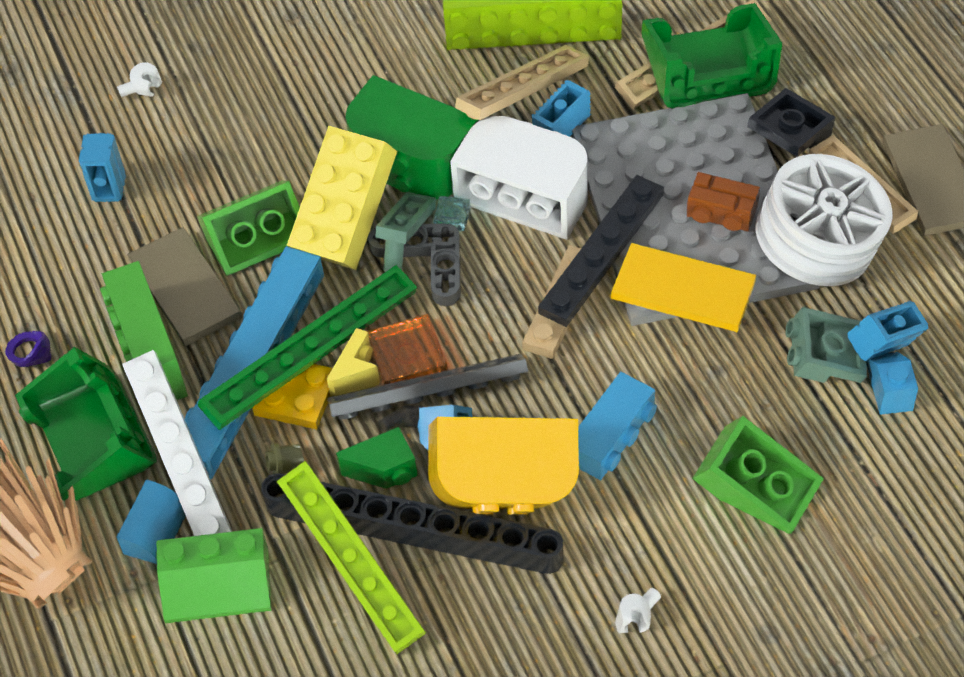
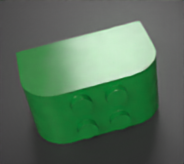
(419, 130)

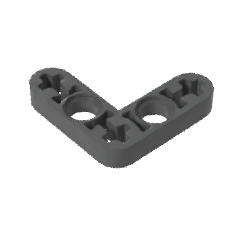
(438, 251)

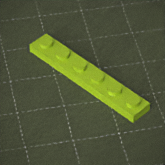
(351, 557)

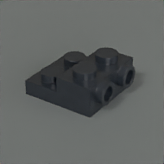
(792, 122)

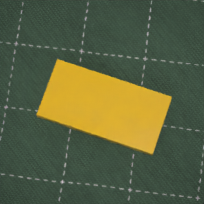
(683, 287)

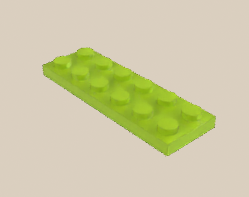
(529, 22)

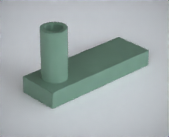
(402, 224)

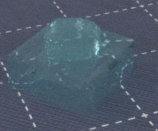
(452, 211)

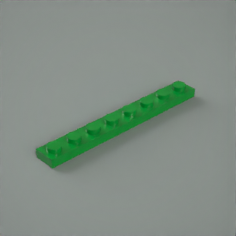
(306, 347)

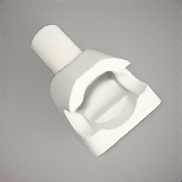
(142, 78)
(636, 609)

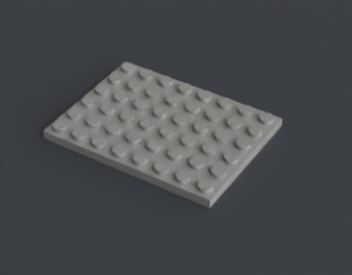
(671, 150)

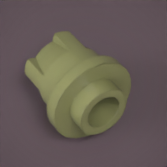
(283, 458)

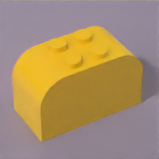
(502, 462)

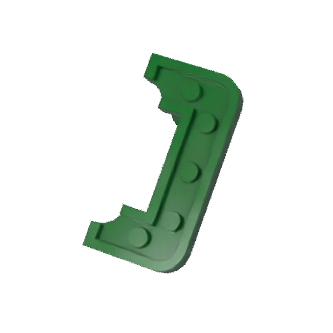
(714, 61)
(86, 424)

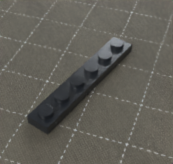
(600, 251)

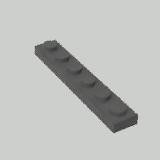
(441, 383)

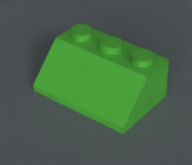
(251, 226)
(214, 575)

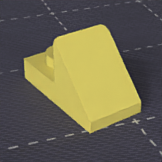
(353, 368)

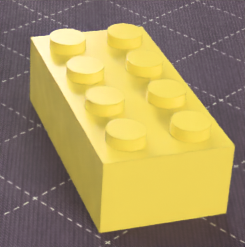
(342, 197)

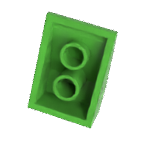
(758, 475)

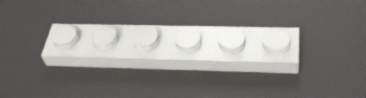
(176, 445)

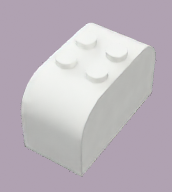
(522, 174)

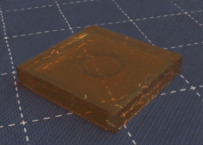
(407, 350)

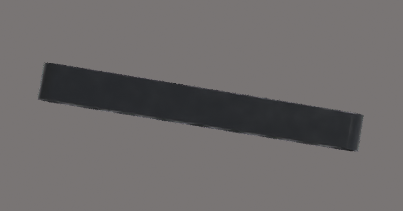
(429, 521)

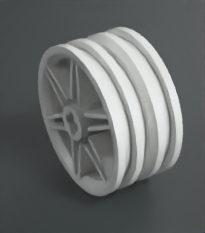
(838, 220)

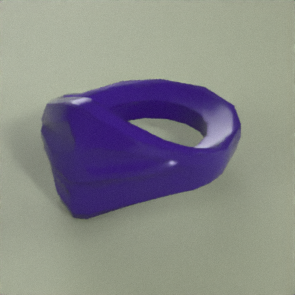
(40, 353)

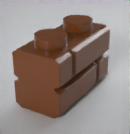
(723, 202)

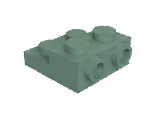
(823, 347)

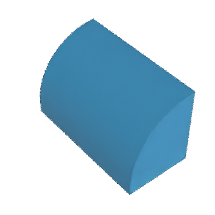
(152, 518)

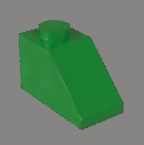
(379, 460)

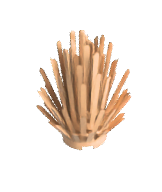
(37, 534)

